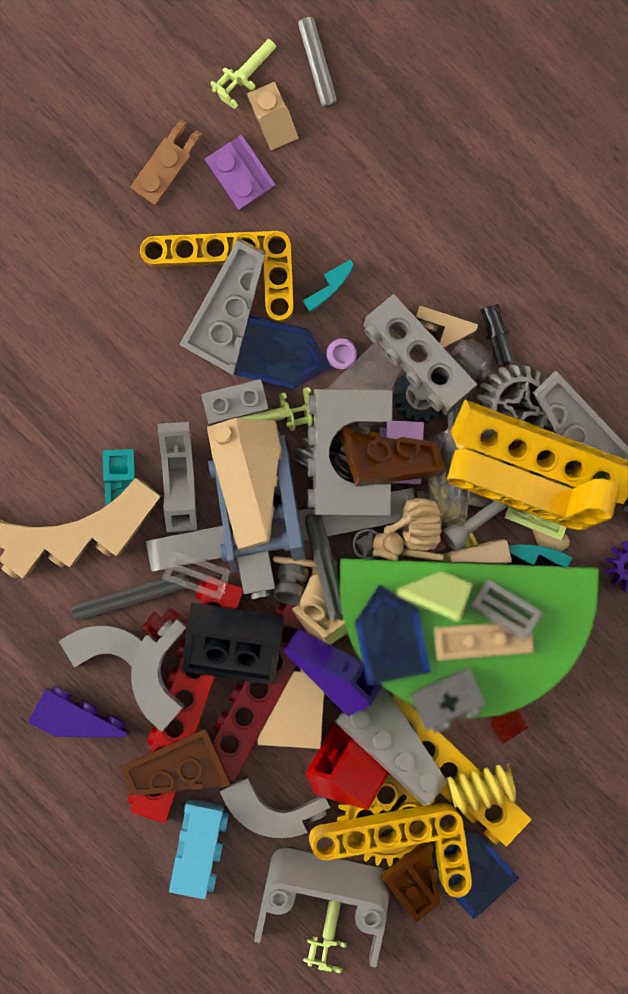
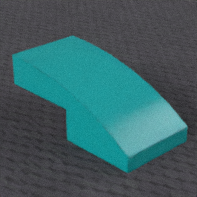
(334, 280)
(117, 472)
(530, 553)

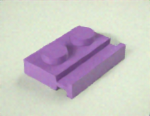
(240, 172)

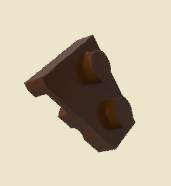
(414, 881)

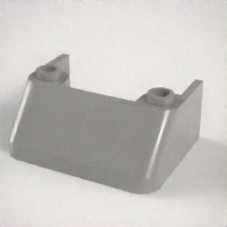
(335, 880)

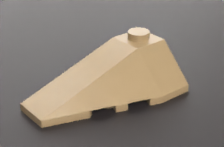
(246, 466)

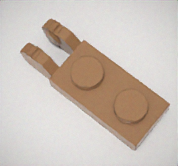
(164, 165)

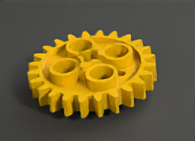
(376, 807)

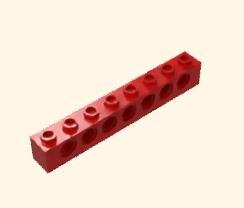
(159, 805)

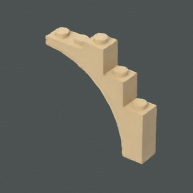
(110, 527)

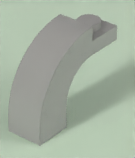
(178, 476)
(100, 640)
(146, 677)
(268, 821)

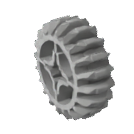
(519, 394)

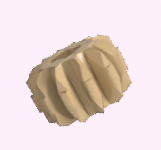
(425, 528)

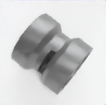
(363, 544)
(291, 583)

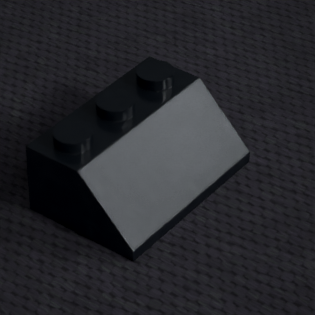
(232, 643)

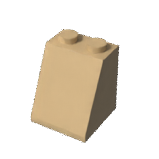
(296, 716)

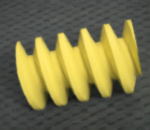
(482, 789)

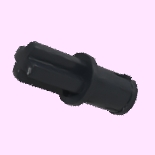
(497, 335)

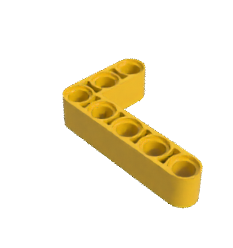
(201, 257)
(532, 494)
(401, 836)

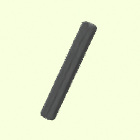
(325, 565)
(126, 598)

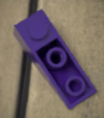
(333, 672)
(67, 718)

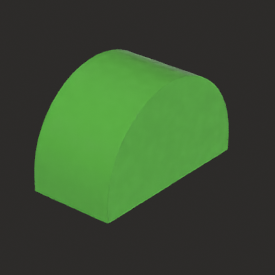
(504, 681)

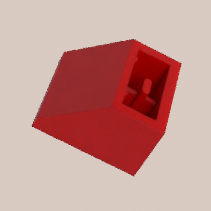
(345, 771)

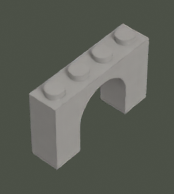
(331, 412)

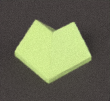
(439, 593)

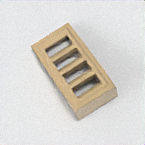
(484, 553)

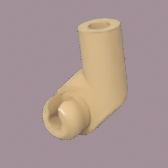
(549, 542)

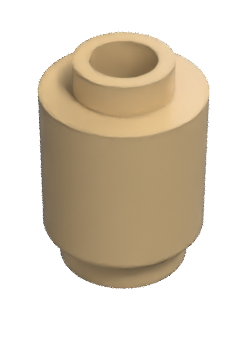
(313, 601)

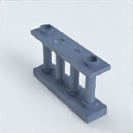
(285, 512)

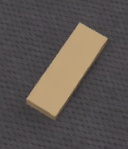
(479, 641)

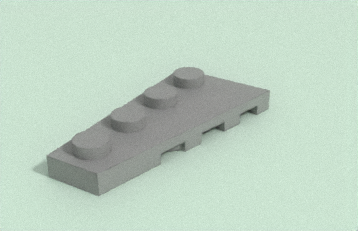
(224, 314)
(395, 746)

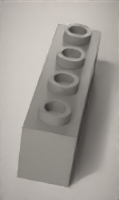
(395, 315)

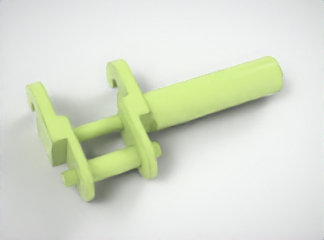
(240, 77)
(284, 411)
(328, 935)

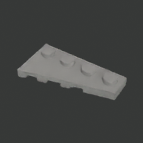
(576, 419)

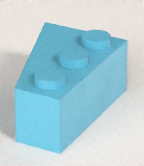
(198, 848)

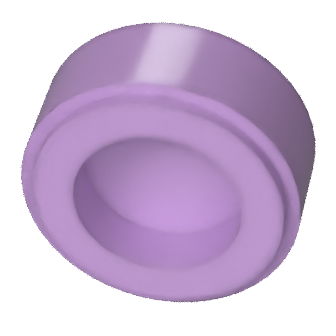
(341, 354)

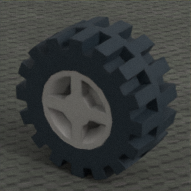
(414, 408)

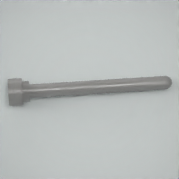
(458, 534)

